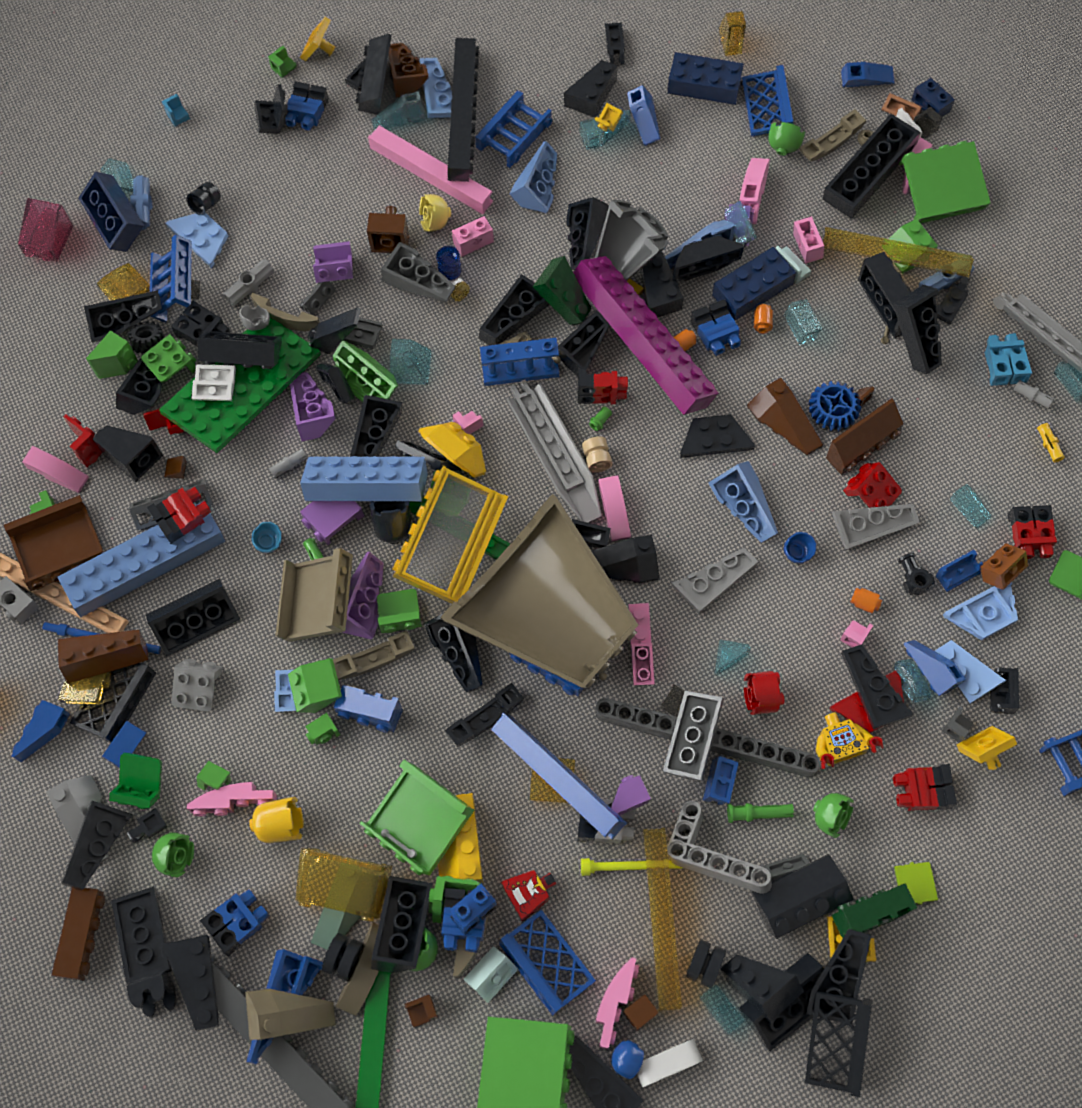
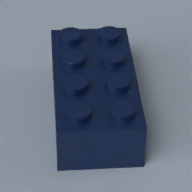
(705, 78)
(111, 212)
(754, 283)

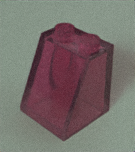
(44, 230)

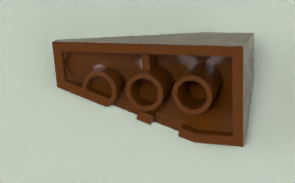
(782, 412)

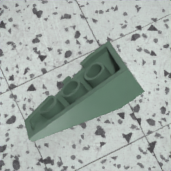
(330, 924)

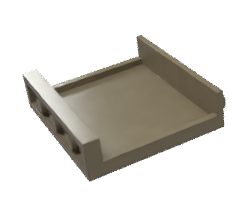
(314, 597)

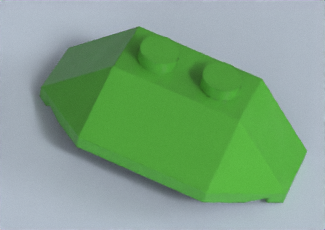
(364, 372)

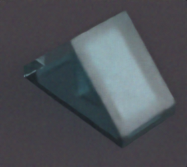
(728, 654)

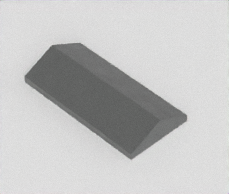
(693, 735)

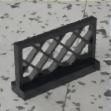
(125, 703)
(858, 1047)

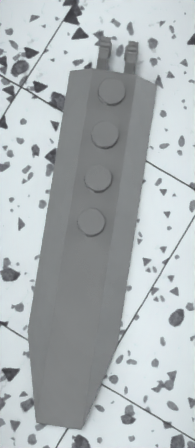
(1043, 327)
(556, 450)

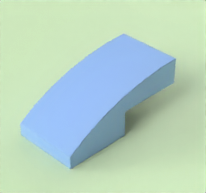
(283, 694)

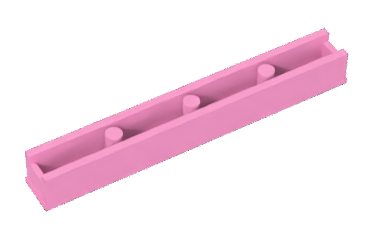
(429, 169)

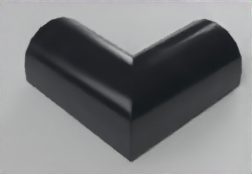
(335, 378)

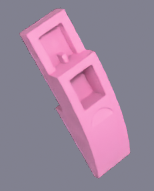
(754, 184)
(641, 646)
(223, 800)
(617, 993)

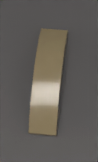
(833, 138)
(302, 323)
(374, 657)
(362, 977)

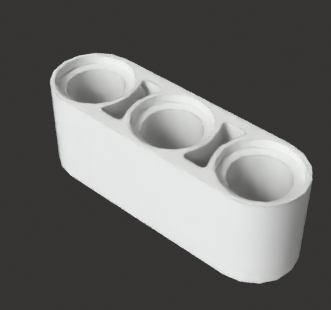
(669, 1062)

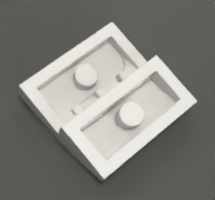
(214, 382)

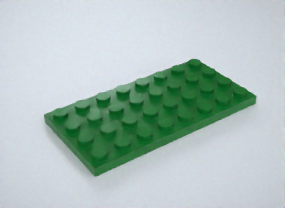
(254, 389)

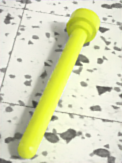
(589, 866)

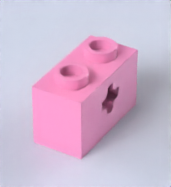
(472, 236)
(808, 240)

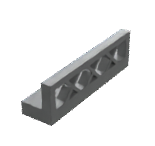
(141, 506)

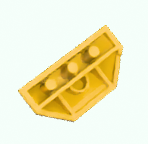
(456, 446)

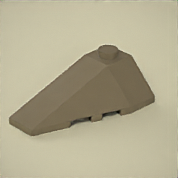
(282, 1013)

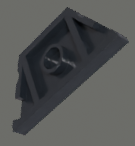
(715, 436)

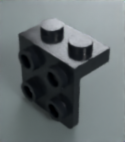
(271, 113)

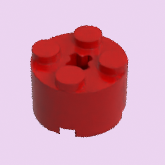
(763, 692)

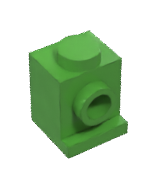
(321, 730)

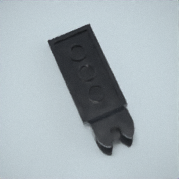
(142, 950)

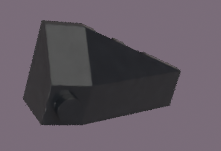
(585, 223)
(120, 314)
(333, 331)
(138, 390)
(630, 560)
(458, 650)

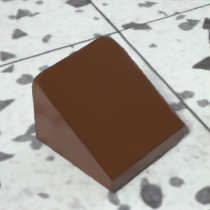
(865, 394)
(175, 467)

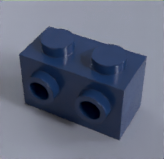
(933, 95)

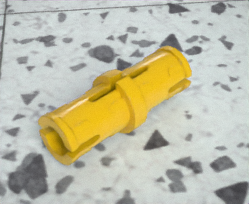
(1045, 432)

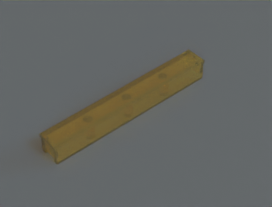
(898, 251)
(661, 920)

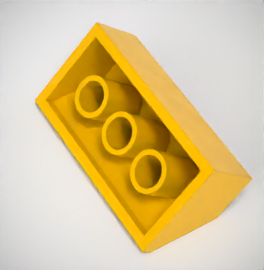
(463, 855)

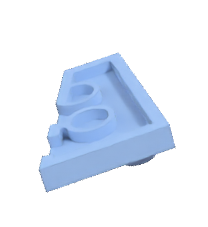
(978, 676)

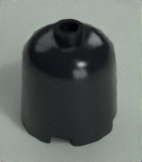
(391, 520)

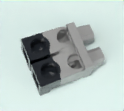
(587, 832)

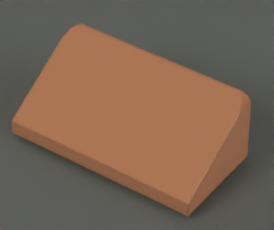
(894, 103)

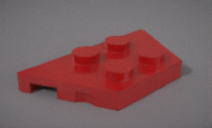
(853, 709)

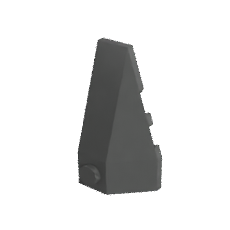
(413, 274)

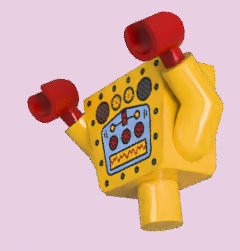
(843, 741)

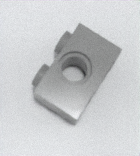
(23, 605)

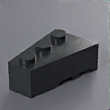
(591, 89)
(583, 343)

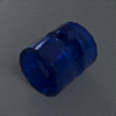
(449, 262)

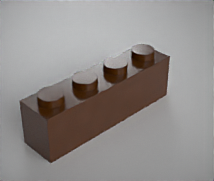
(78, 934)

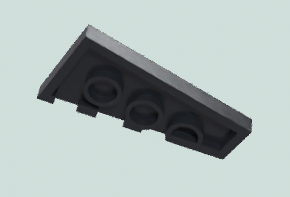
(876, 694)

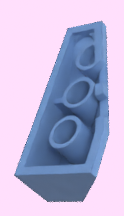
(536, 181)
(718, 228)
(744, 496)

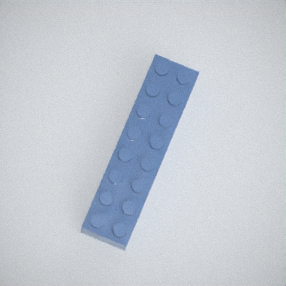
(134, 565)

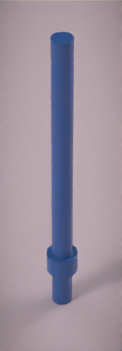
(65, 630)

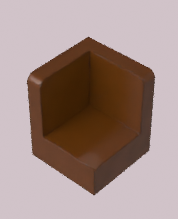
(421, 1010)
(640, 1012)

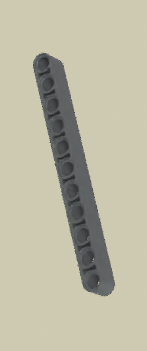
(737, 740)

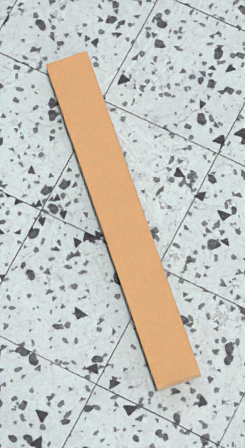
(55, 594)

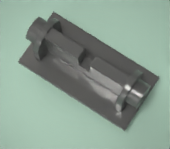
(319, 296)

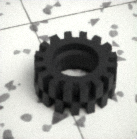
(145, 336)

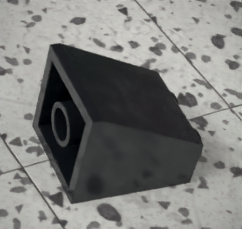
(128, 450)

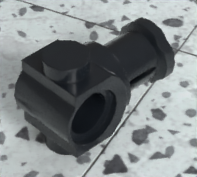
(913, 574)

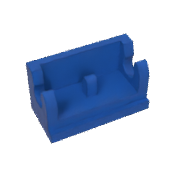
(959, 571)
(125, 741)
(720, 780)

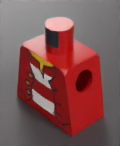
(528, 892)

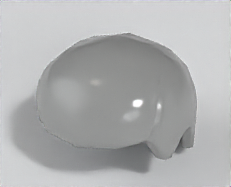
(254, 318)

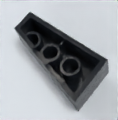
(512, 312)
(920, 328)
(375, 425)

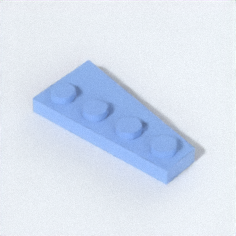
(436, 90)

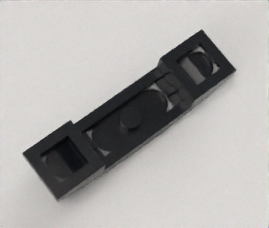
(484, 717)

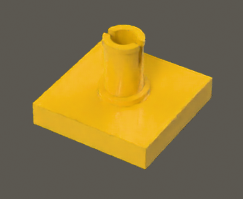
(317, 41)
(987, 745)

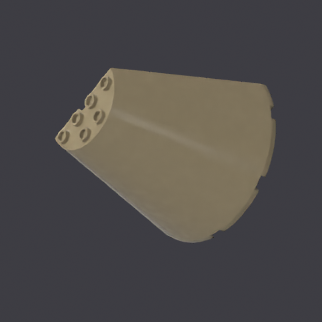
(548, 601)

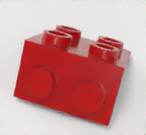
(84, 445)
(873, 486)

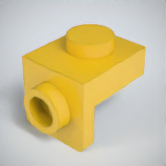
(609, 118)

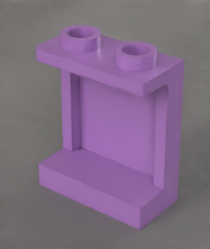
(333, 262)
(329, 517)

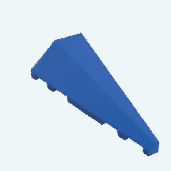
(288, 974)

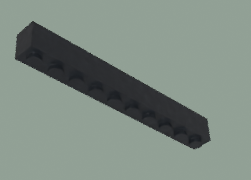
(462, 110)

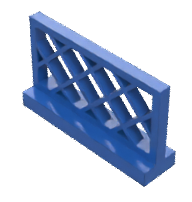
(782, 96)
(533, 975)

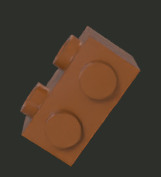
(1004, 566)

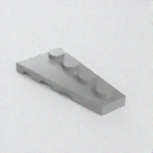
(866, 524)
(710, 583)

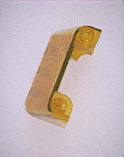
(341, 883)

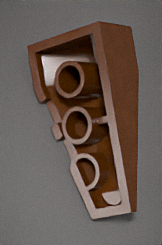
(405, 70)

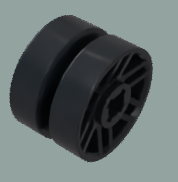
(342, 956)
(705, 963)

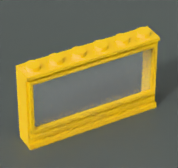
(449, 536)

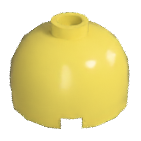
(434, 212)

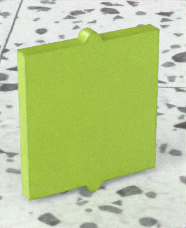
(918, 880)

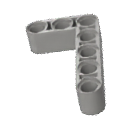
(711, 858)

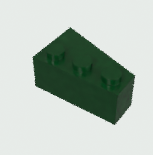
(563, 291)
(874, 911)

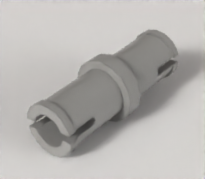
(1034, 394)
(288, 463)

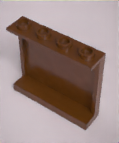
(53, 541)

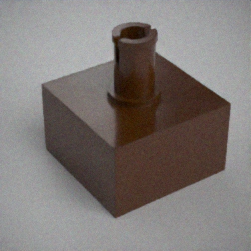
(387, 230)

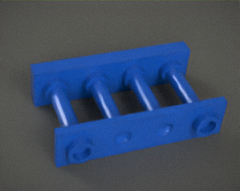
(506, 115)
(180, 276)
(515, 371)
(1072, 783)

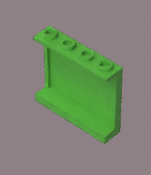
(946, 181)
(420, 817)
(525, 1064)

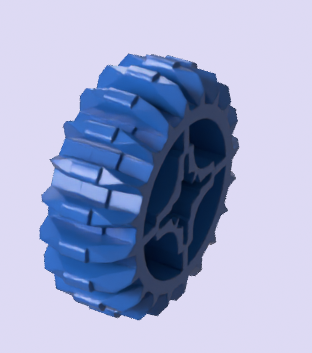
(827, 397)

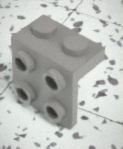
(194, 684)

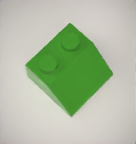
(914, 234)
(112, 357)
(314, 686)

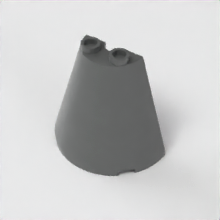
(630, 238)

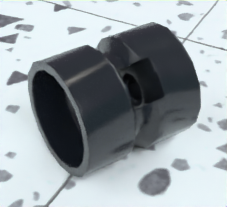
(203, 198)

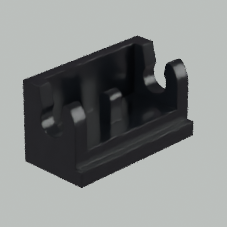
(1006, 696)

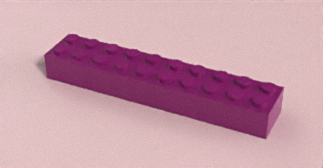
(645, 335)

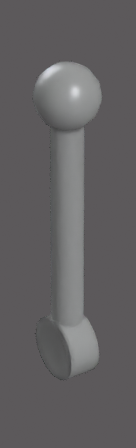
(410, 852)

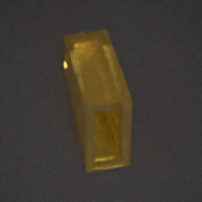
(732, 32)

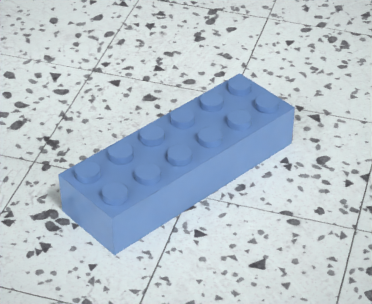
(364, 478)

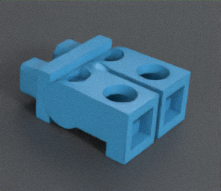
(1007, 360)

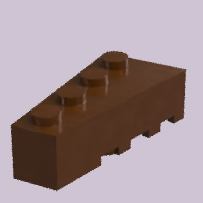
(100, 653)

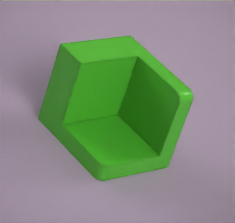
(281, 62)
(46, 502)
(212, 776)

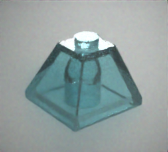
(410, 361)

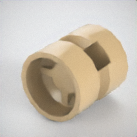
(597, 454)

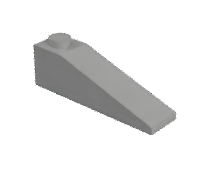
(72, 802)

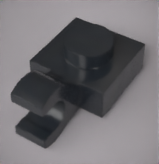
(150, 824)

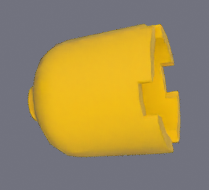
(277, 821)

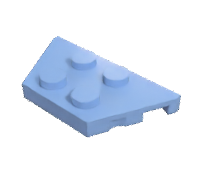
(204, 233)
(985, 612)

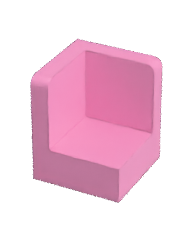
(469, 422)
(855, 634)

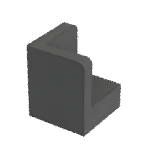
(958, 726)

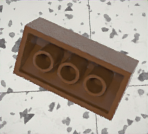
(865, 437)

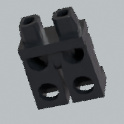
(197, 323)

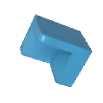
(175, 110)

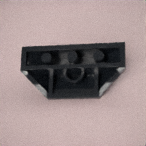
(706, 257)

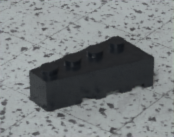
(660, 288)

